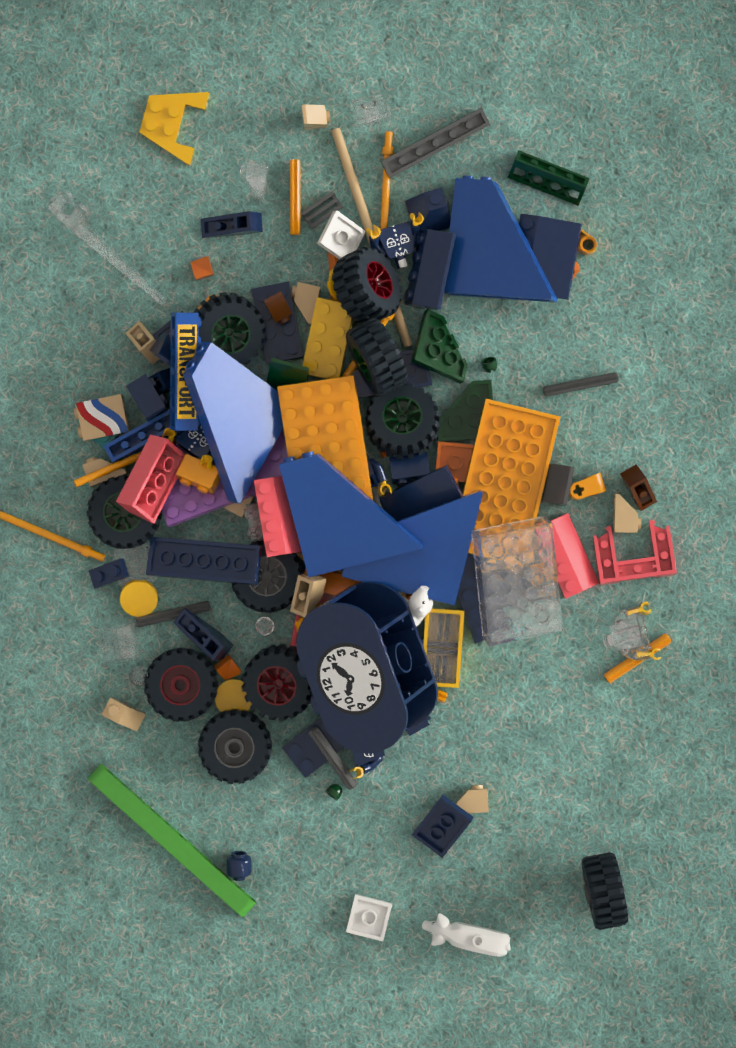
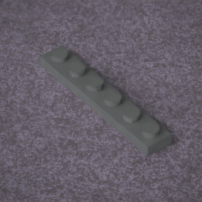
(435, 142)

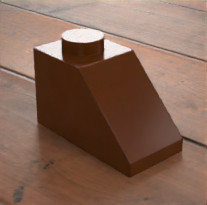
(278, 308)
(638, 487)

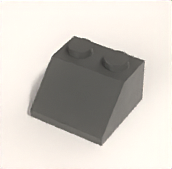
(557, 484)

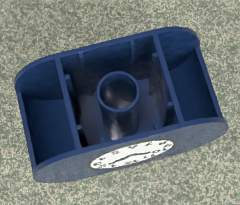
(366, 667)

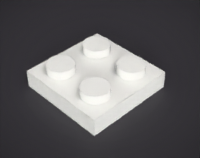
(340, 235)
(369, 917)

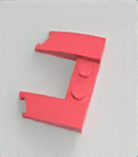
(659, 565)

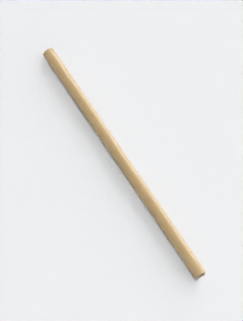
(365, 218)

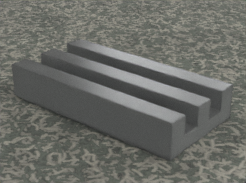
(318, 203)

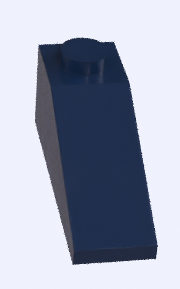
(232, 224)
(205, 636)

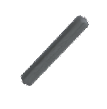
(580, 384)
(171, 614)
(332, 757)

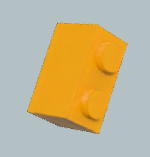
(199, 476)

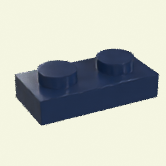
(108, 573)

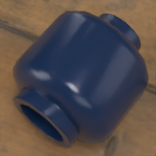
(239, 865)

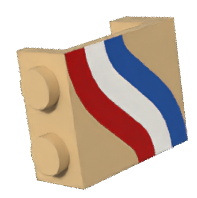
(101, 417)

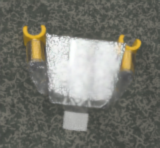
(630, 634)

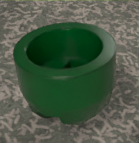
(489, 364)
(334, 791)

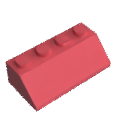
(151, 479)
(276, 517)
(573, 565)

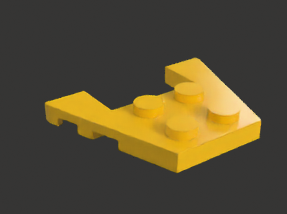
(164, 117)

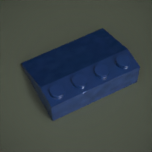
(555, 248)

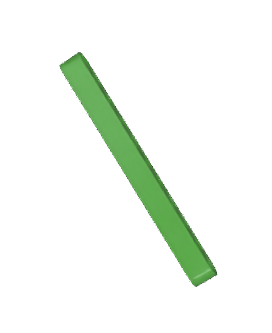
(171, 840)

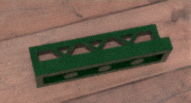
(549, 173)

